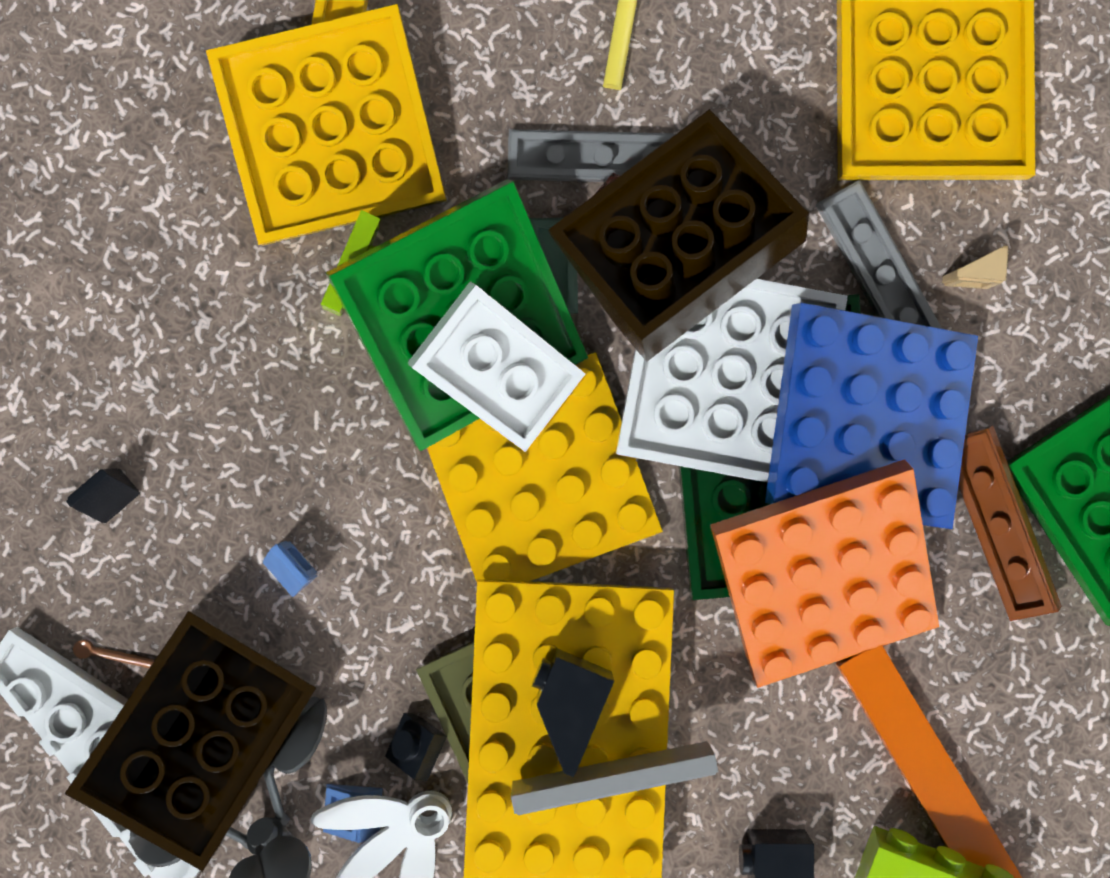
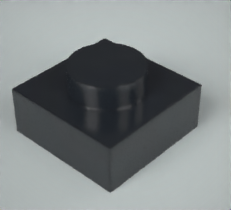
(415, 746)

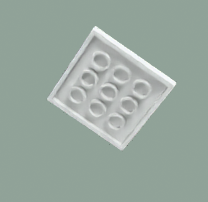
(718, 386)

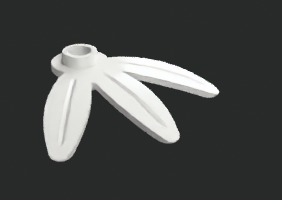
(403, 829)

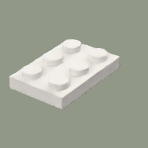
(496, 367)

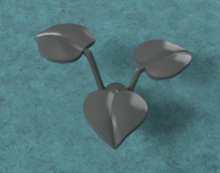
(273, 846)

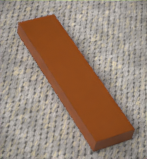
(1004, 528)

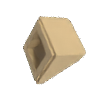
(982, 272)

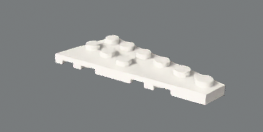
(69, 715)

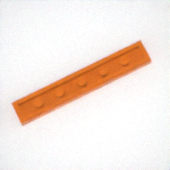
(923, 759)

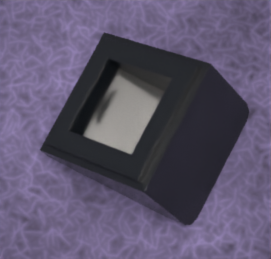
(103, 495)

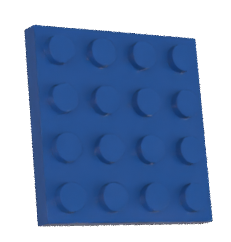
(868, 396)

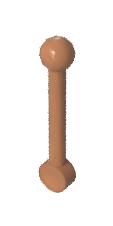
(84, 649)

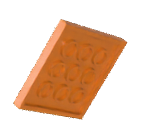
(828, 573)

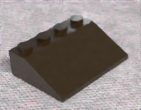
(681, 233)
(192, 741)

